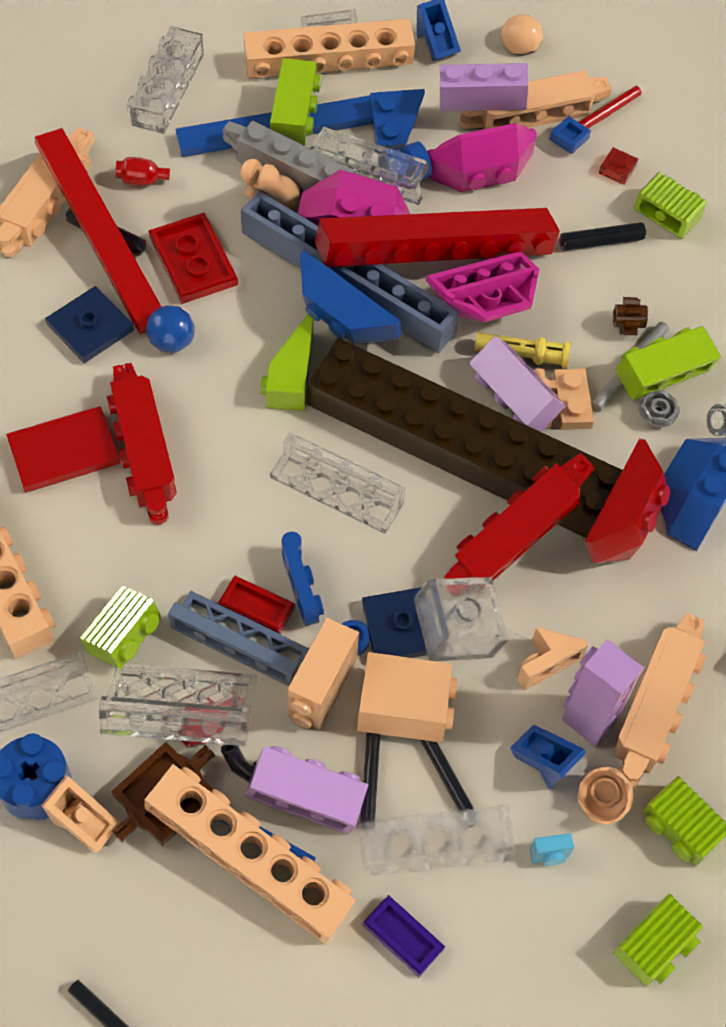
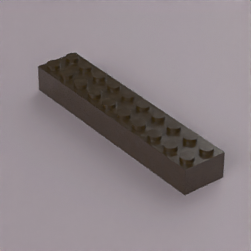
(448, 429)

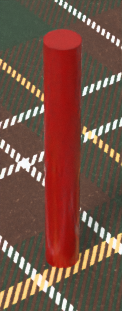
(611, 107)

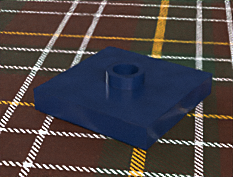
(89, 324)
(394, 624)

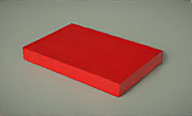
(193, 258)
(63, 449)

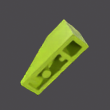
(289, 370)

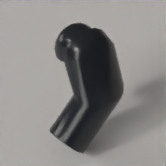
(237, 762)

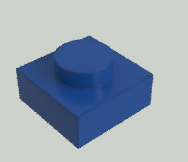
(570, 135)

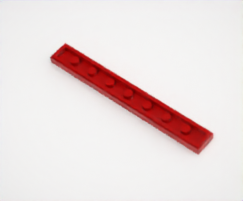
(98, 227)

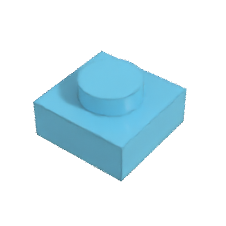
(552, 849)

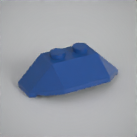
(344, 306)
(696, 489)

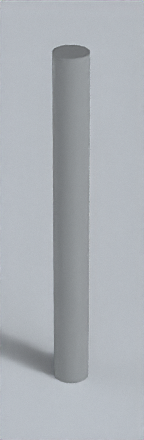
(615, 383)

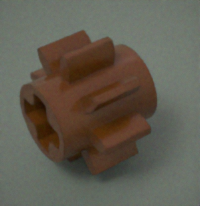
(630, 316)

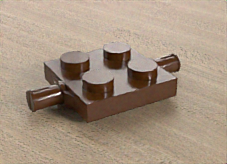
(138, 785)

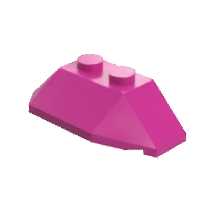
(483, 157)
(350, 196)
(488, 287)

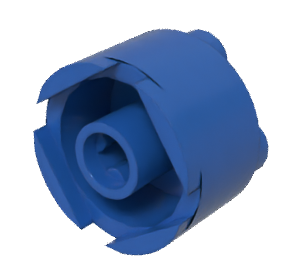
(27, 758)

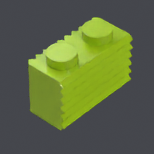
(670, 204)
(121, 627)
(685, 821)
(658, 941)

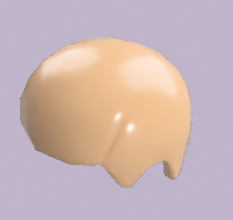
(522, 34)
(605, 795)

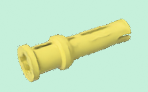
(539, 350)

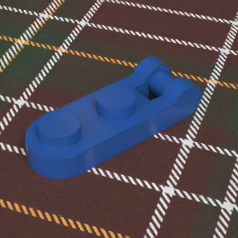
(300, 579)

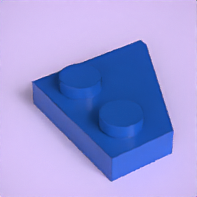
(394, 115)

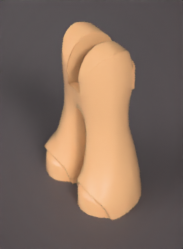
(269, 182)

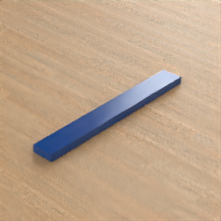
(332, 115)

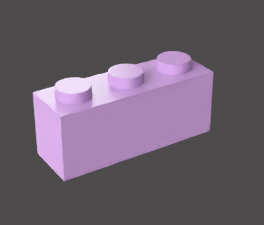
(483, 87)
(516, 385)
(307, 789)

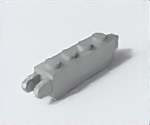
(286, 155)

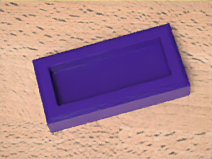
(403, 936)

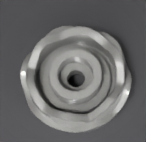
(663, 402)

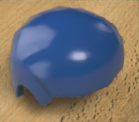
(170, 329)

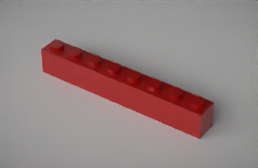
(435, 236)

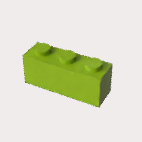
(296, 99)
(667, 362)

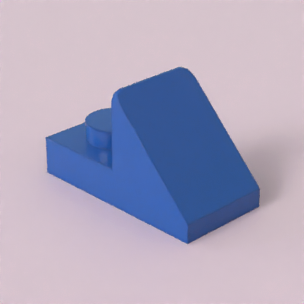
(436, 26)
(547, 753)

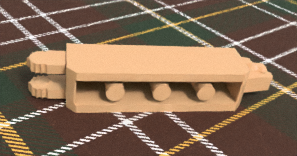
(547, 102)
(36, 199)
(659, 697)

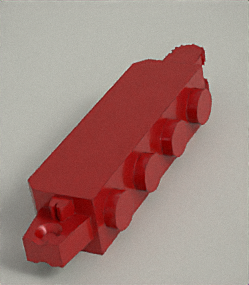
(143, 442)
(522, 523)

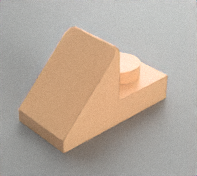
(556, 654)
(80, 814)

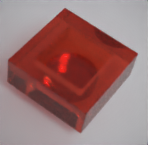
(618, 166)

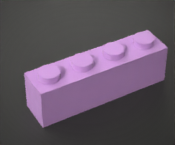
(600, 691)

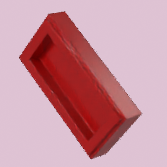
(257, 604)

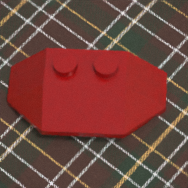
(630, 508)

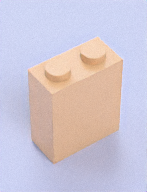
(322, 674)
(406, 697)

